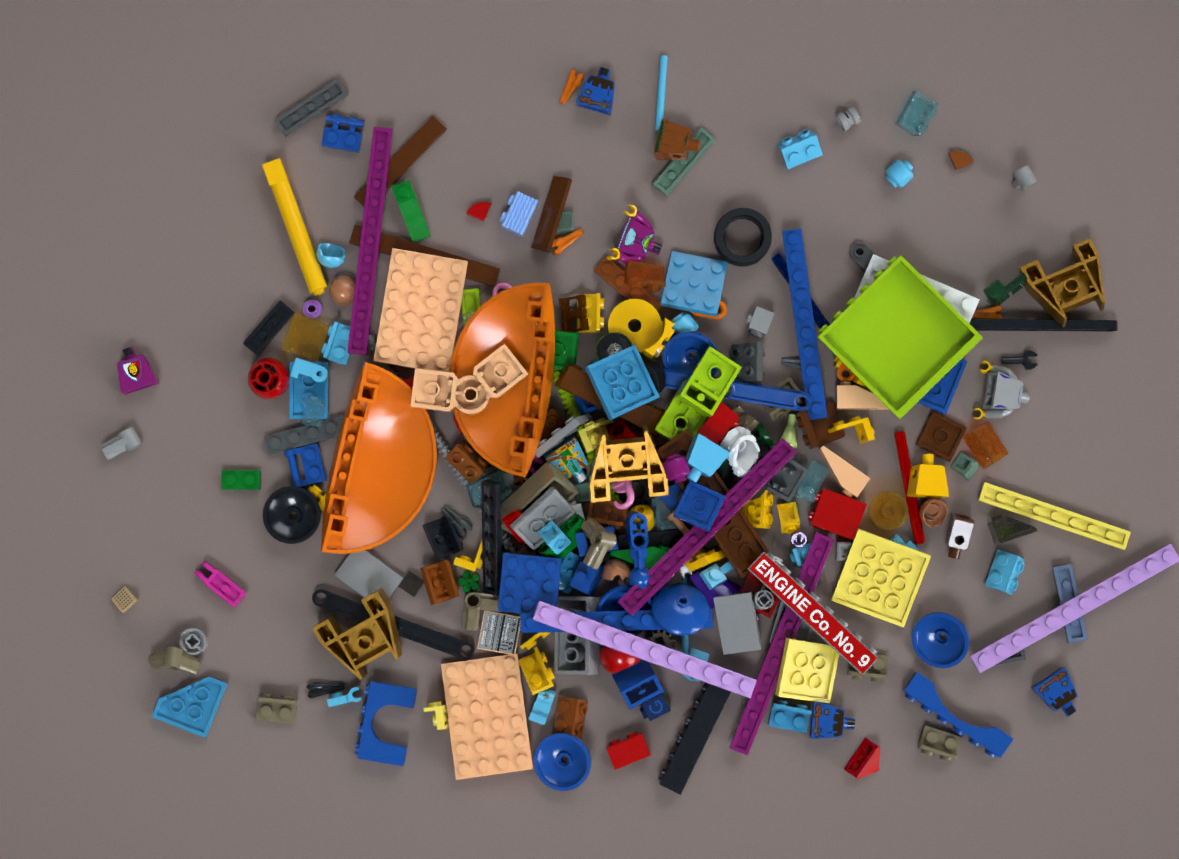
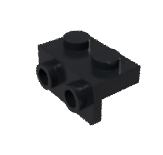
(443, 537)

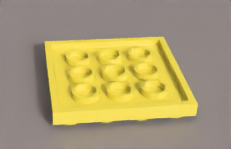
(881, 577)

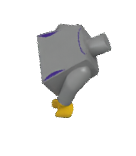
(1002, 392)

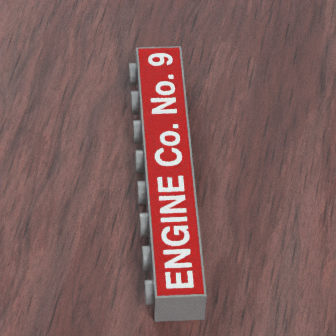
(816, 616)

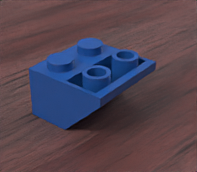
(637, 683)

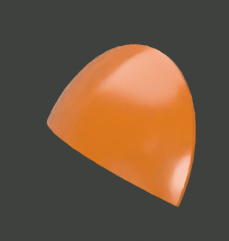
(513, 424)
(378, 466)

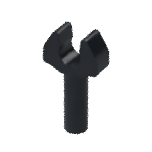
(1021, 360)

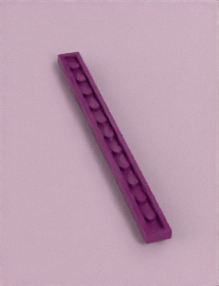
(370, 241)
(697, 538)
(770, 669)

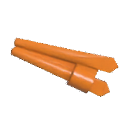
(572, 83)
(565, 241)
(988, 313)

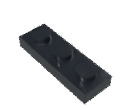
(269, 328)

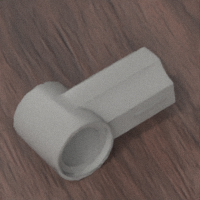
(1023, 178)
(125, 441)

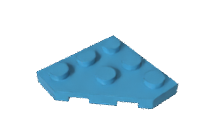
(192, 706)

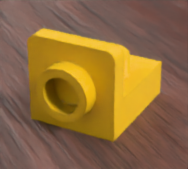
(788, 517)

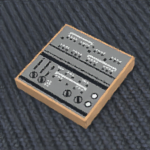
(499, 633)

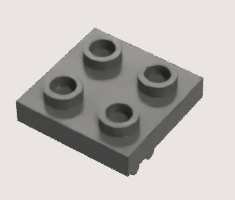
(750, 358)
(787, 480)

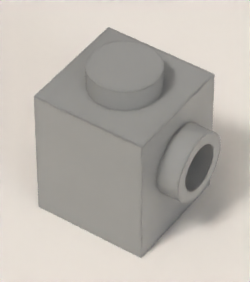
(759, 322)

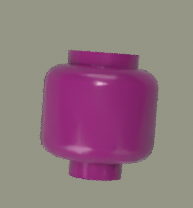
(676, 468)

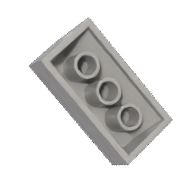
(571, 652)

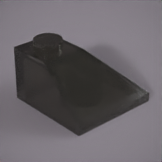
(1008, 529)

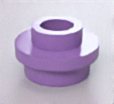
(312, 315)

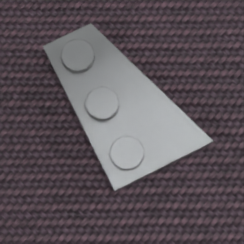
(559, 434)

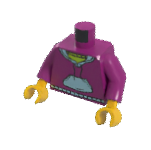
(635, 239)

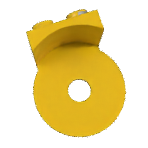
(652, 331)

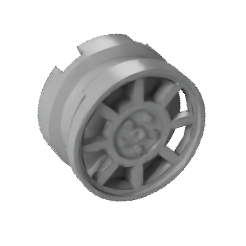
(193, 641)

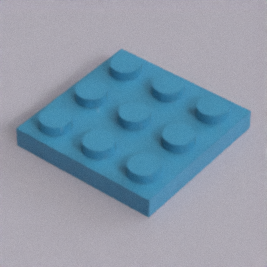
(694, 283)
(622, 382)

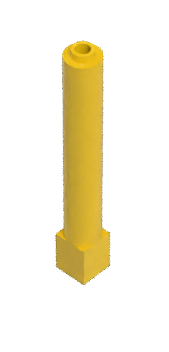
(295, 226)

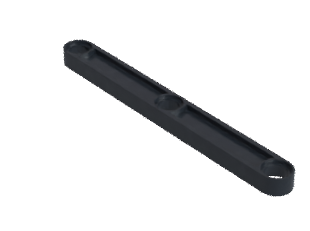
(1043, 325)
(406, 628)

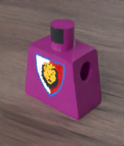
(135, 372)

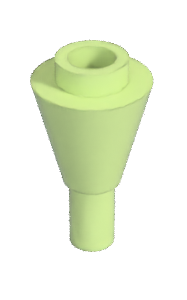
(790, 431)

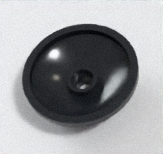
(278, 510)

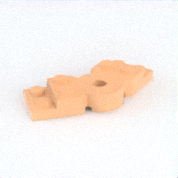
(489, 380)

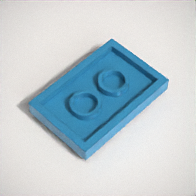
(307, 387)

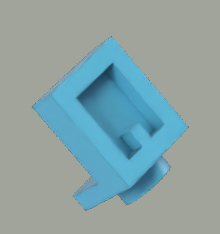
(554, 537)
(799, 554)

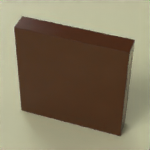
(941, 436)

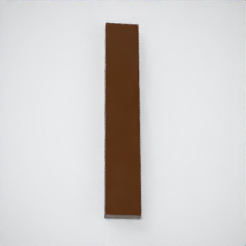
(409, 153)

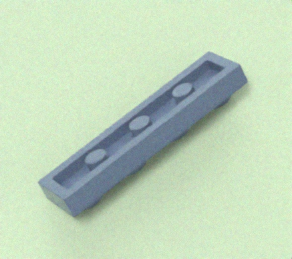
(1066, 590)

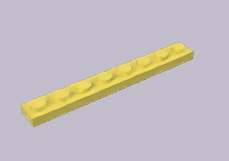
(1054, 516)

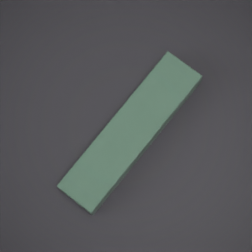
(679, 168)

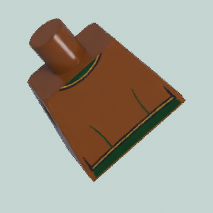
(674, 142)

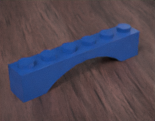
(924, 691)

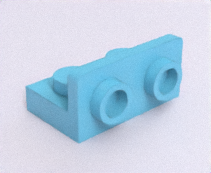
(337, 344)

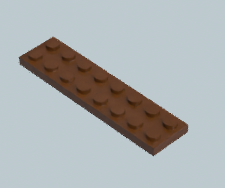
(737, 537)

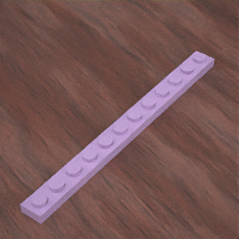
(1074, 608)
(644, 649)

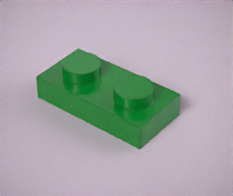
(240, 480)

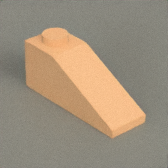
(856, 398)
(846, 476)

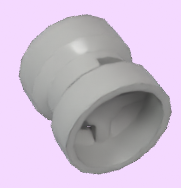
(848, 118)
(759, 599)

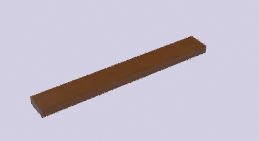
(475, 270)

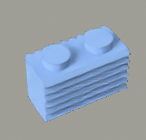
(519, 213)

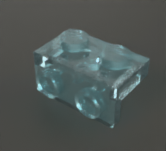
(917, 114)
(474, 488)

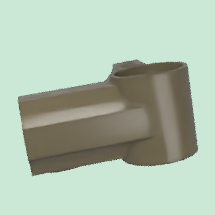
(600, 540)
(472, 613)
(174, 659)

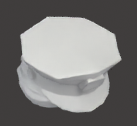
(742, 450)

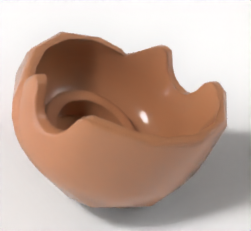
(342, 290)
(933, 512)
(616, 567)

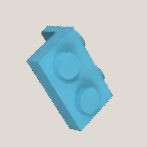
(799, 148)
(1005, 572)

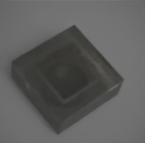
(411, 583)

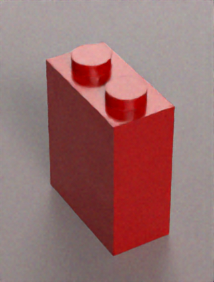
(837, 514)

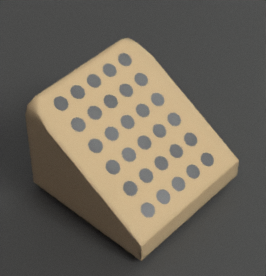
(124, 599)

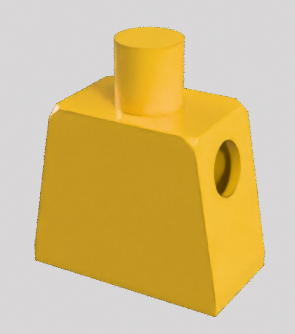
(928, 479)

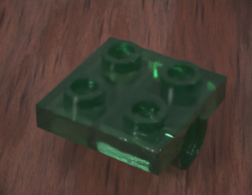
(998, 293)

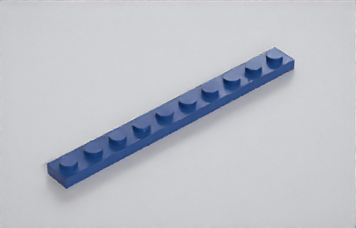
(804, 322)
(617, 619)

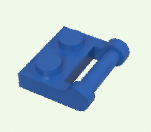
(311, 463)

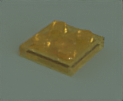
(305, 337)

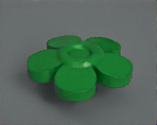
(469, 582)

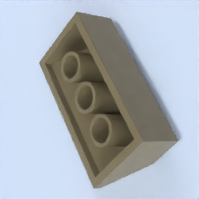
(535, 487)

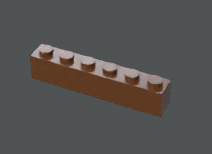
(579, 384)

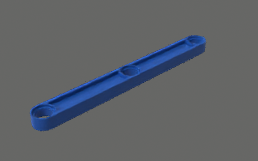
(748, 391)

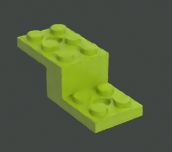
(699, 394)

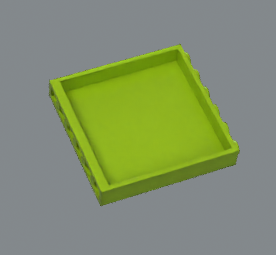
(899, 336)

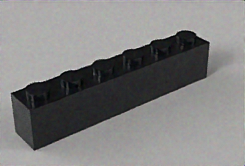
(694, 738)

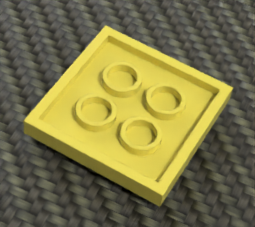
(807, 671)

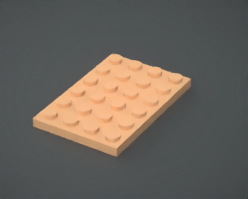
(420, 310)
(486, 716)

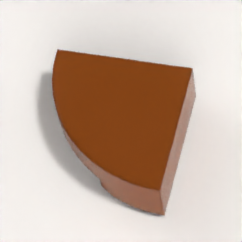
(960, 159)

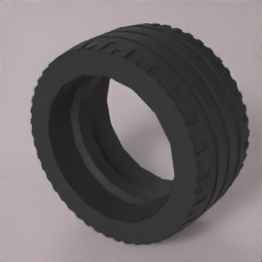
(756, 218)

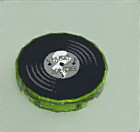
(611, 344)

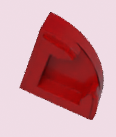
(479, 210)

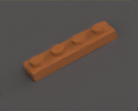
(615, 278)

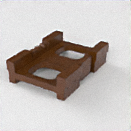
(580, 313)

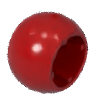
(256, 374)
(614, 660)

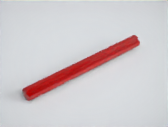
(912, 502)

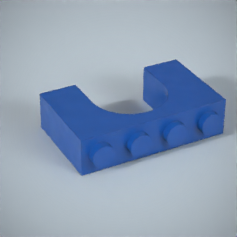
(370, 746)

